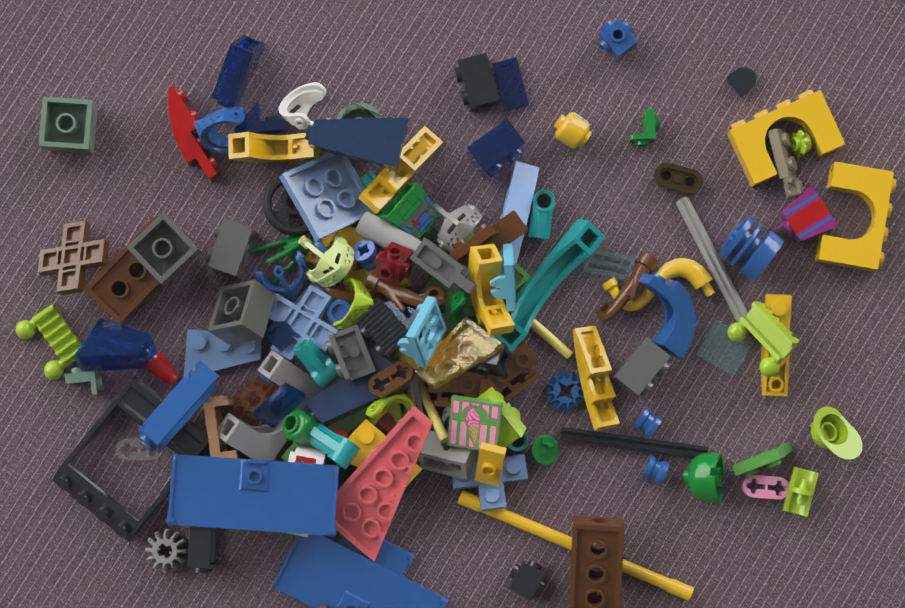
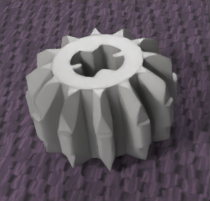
(164, 559)

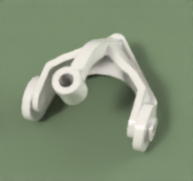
(306, 97)

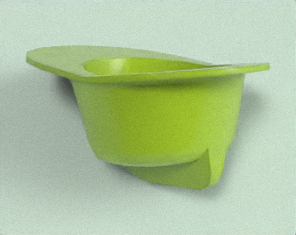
(835, 433)

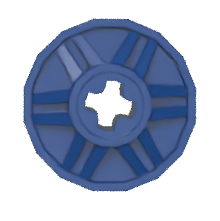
(751, 248)

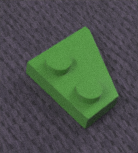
(768, 458)

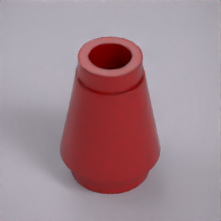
(162, 368)

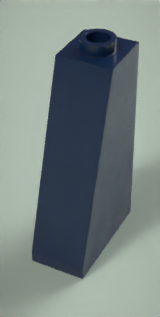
(362, 139)
(345, 399)

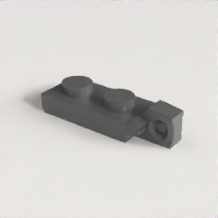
(442, 266)

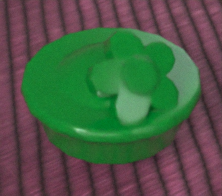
(544, 449)

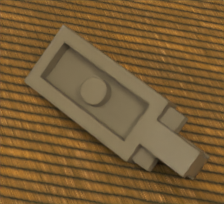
(785, 162)

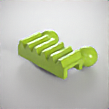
(768, 332)
(59, 336)

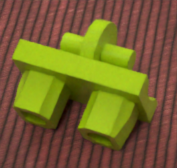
(800, 491)

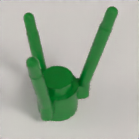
(290, 250)

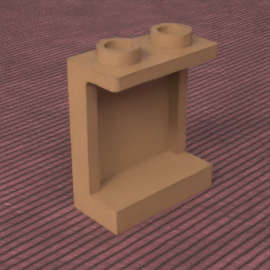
(213, 419)

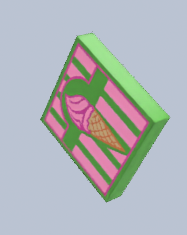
(474, 422)

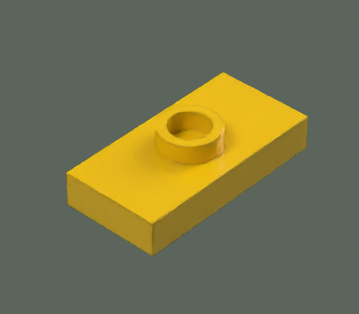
(490, 464)

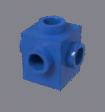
(620, 46)

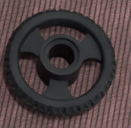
(278, 219)

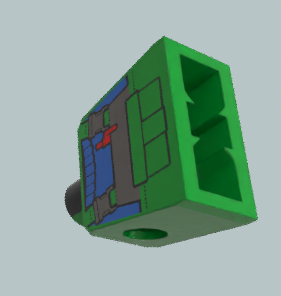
(412, 212)

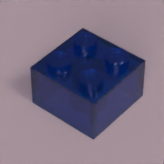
(495, 149)

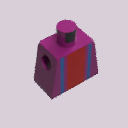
(805, 217)

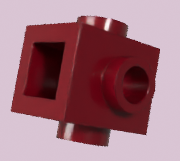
(394, 263)

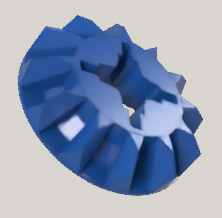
(553, 389)

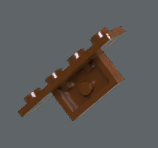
(500, 233)

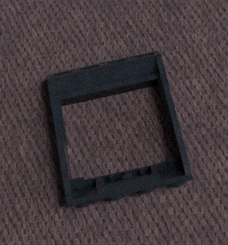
(139, 403)

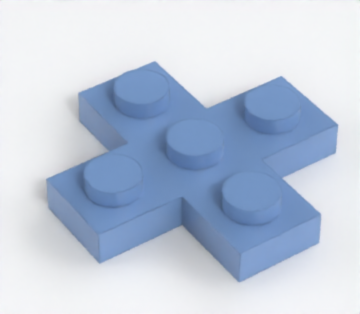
(304, 319)
(492, 496)

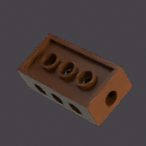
(119, 271)
(585, 556)

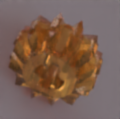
(248, 405)

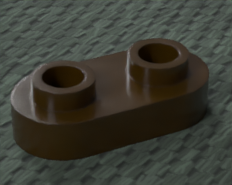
(678, 176)

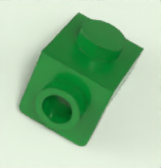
(650, 125)

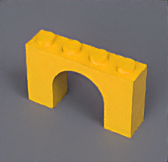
(809, 112)
(875, 189)

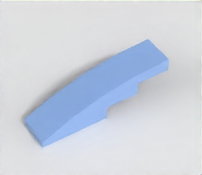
(520, 197)

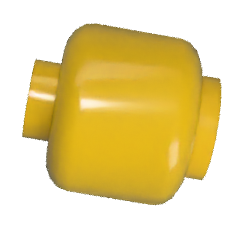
(572, 130)

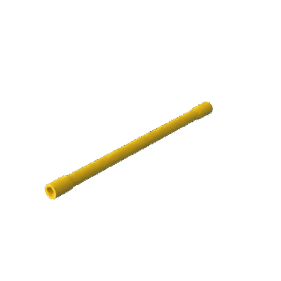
(670, 585)

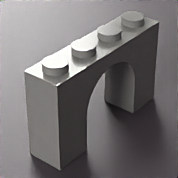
(264, 441)

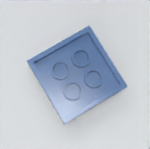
(326, 194)

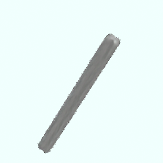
(711, 258)

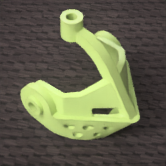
(328, 260)

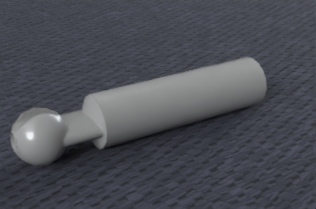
(384, 233)

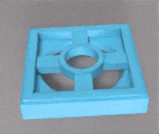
(506, 280)
(427, 318)

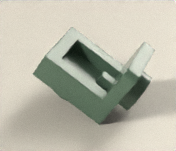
(79, 376)

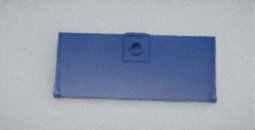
(253, 495)
(333, 574)

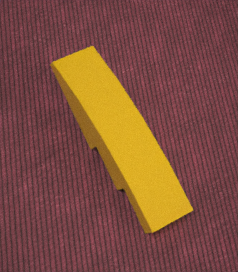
(390, 181)
(594, 378)

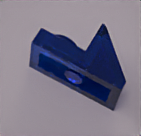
(253, 123)

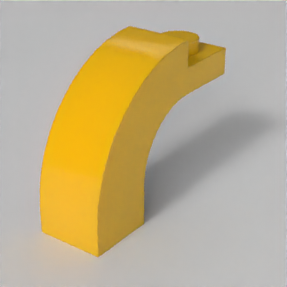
(269, 148)
(485, 265)

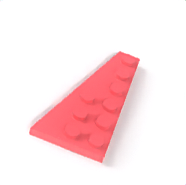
(375, 488)

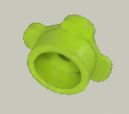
(800, 143)

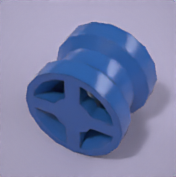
(365, 254)
(647, 422)
(655, 470)

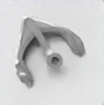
(462, 227)

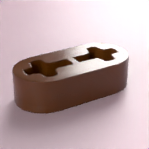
(394, 384)

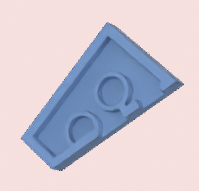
(217, 353)

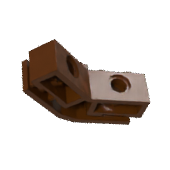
(473, 384)

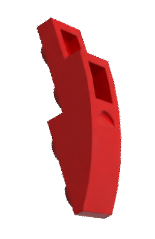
(184, 130)

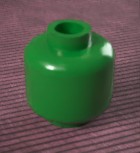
(298, 426)

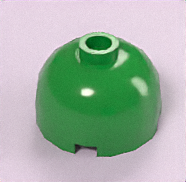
(706, 476)

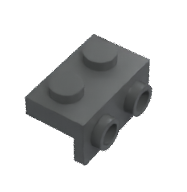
(351, 354)

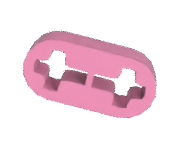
(764, 493)

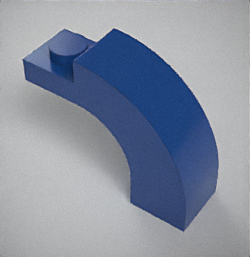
(679, 314)

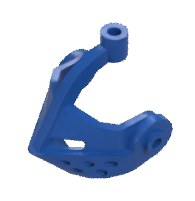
(207, 131)
(287, 291)

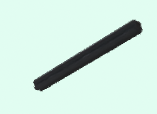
(631, 443)

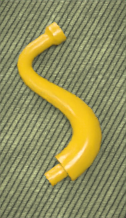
(679, 267)

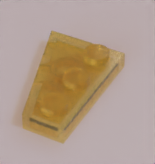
(458, 352)

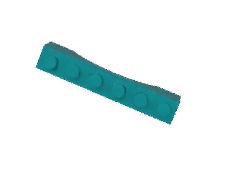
(569, 253)

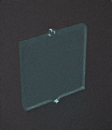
(722, 351)

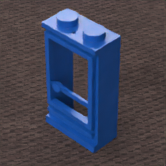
(178, 408)

